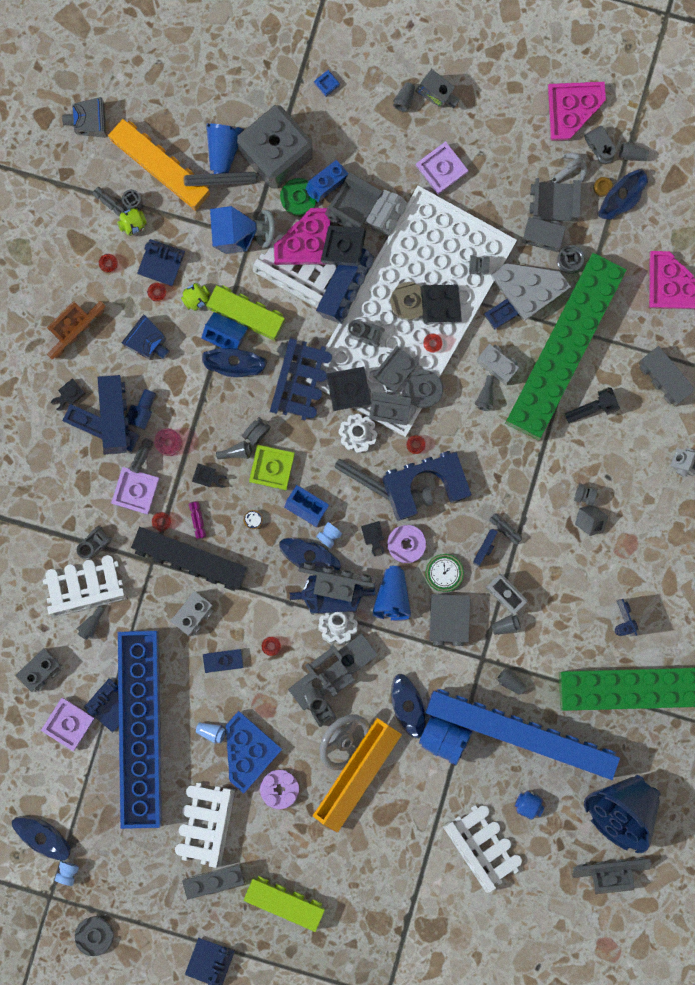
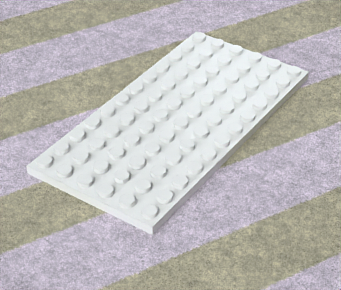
(425, 248)

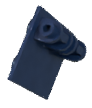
(161, 262)
(630, 626)
(105, 705)
(209, 962)

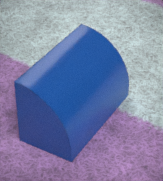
(224, 332)
(306, 506)

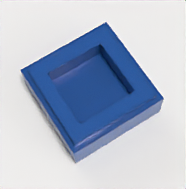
(327, 83)

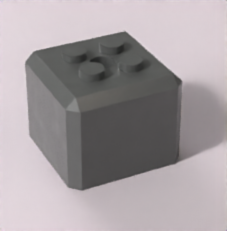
(276, 162)

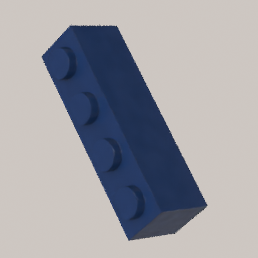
(344, 288)
(112, 414)

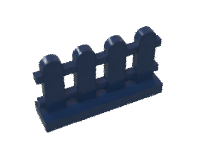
(296, 388)

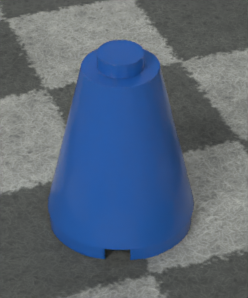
(222, 146)
(393, 596)

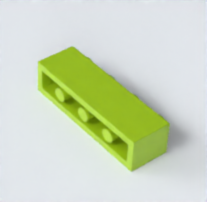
(245, 312)
(284, 904)

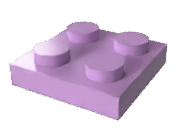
(441, 168)
(135, 491)
(67, 724)

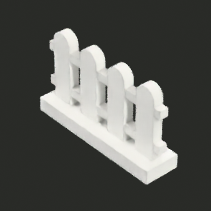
(297, 285)
(75, 593)
(221, 817)
(484, 858)

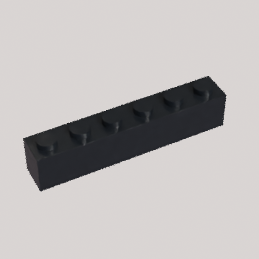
(190, 558)

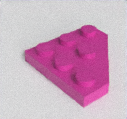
(572, 107)
(304, 240)
(669, 282)

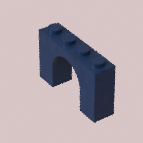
(445, 467)

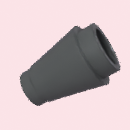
(404, 98)
(631, 151)
(506, 625)
(511, 681)

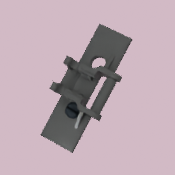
(337, 676)

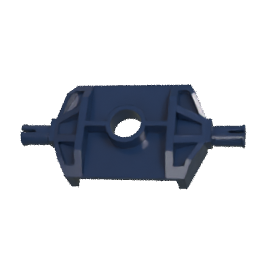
(324, 604)

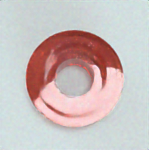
(108, 257)
(152, 288)
(435, 337)
(415, 438)
(155, 519)
(266, 641)

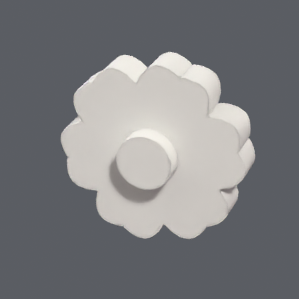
(357, 433)
(338, 627)

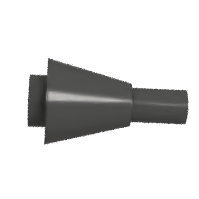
(282, 350)
(485, 398)
(240, 450)
(88, 627)

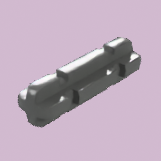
(109, 201)
(141, 455)
(505, 528)

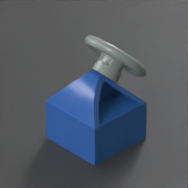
(234, 230)

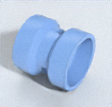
(330, 533)
(67, 871)

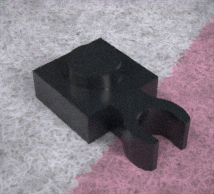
(69, 393)
(205, 476)
(372, 535)

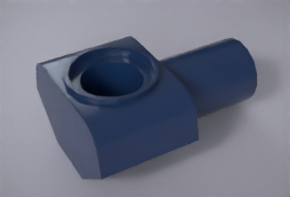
(139, 415)

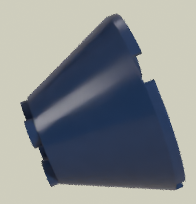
(625, 812)

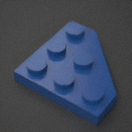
(247, 751)

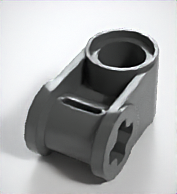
(599, 142)
(366, 333)
(94, 543)
(320, 709)

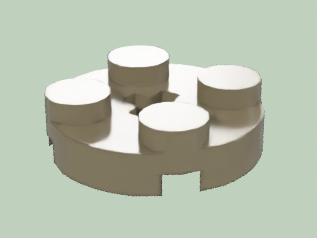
(398, 297)

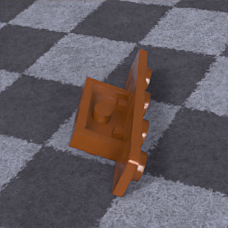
(70, 324)

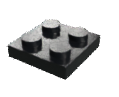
(343, 245)
(441, 304)
(348, 388)

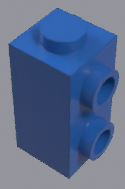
(326, 181)

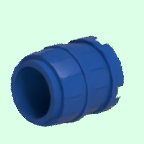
(445, 739)

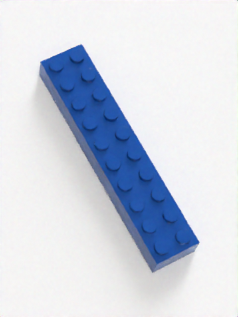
(139, 730)
(529, 736)

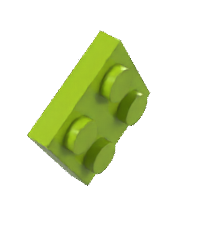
(271, 467)

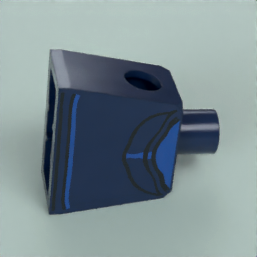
(146, 340)

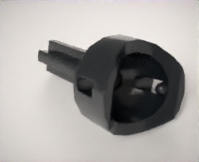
(606, 401)

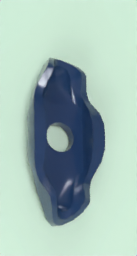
(634, 184)
(218, 361)
(295, 549)
(401, 691)
(55, 846)

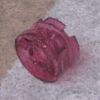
(162, 436)

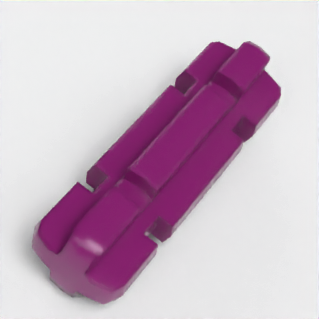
(197, 519)

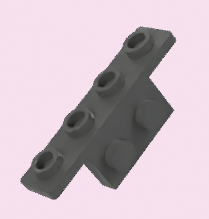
(334, 582)
(612, 876)

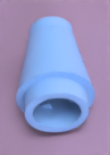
(211, 732)

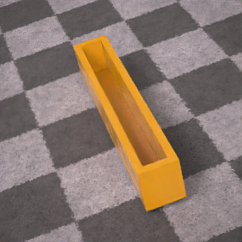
(157, 163)
(357, 775)

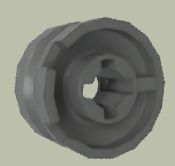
(574, 266)
(256, 431)

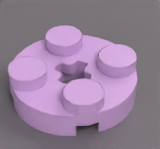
(409, 554)
(286, 780)

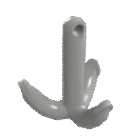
(571, 166)

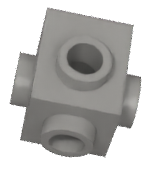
(684, 462)

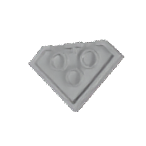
(529, 287)

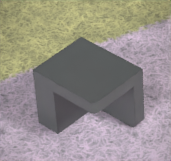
(591, 520)

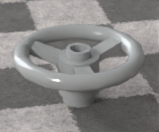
(341, 739)

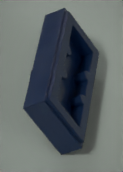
(486, 547)
(223, 661)

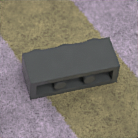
(666, 376)
(213, 881)

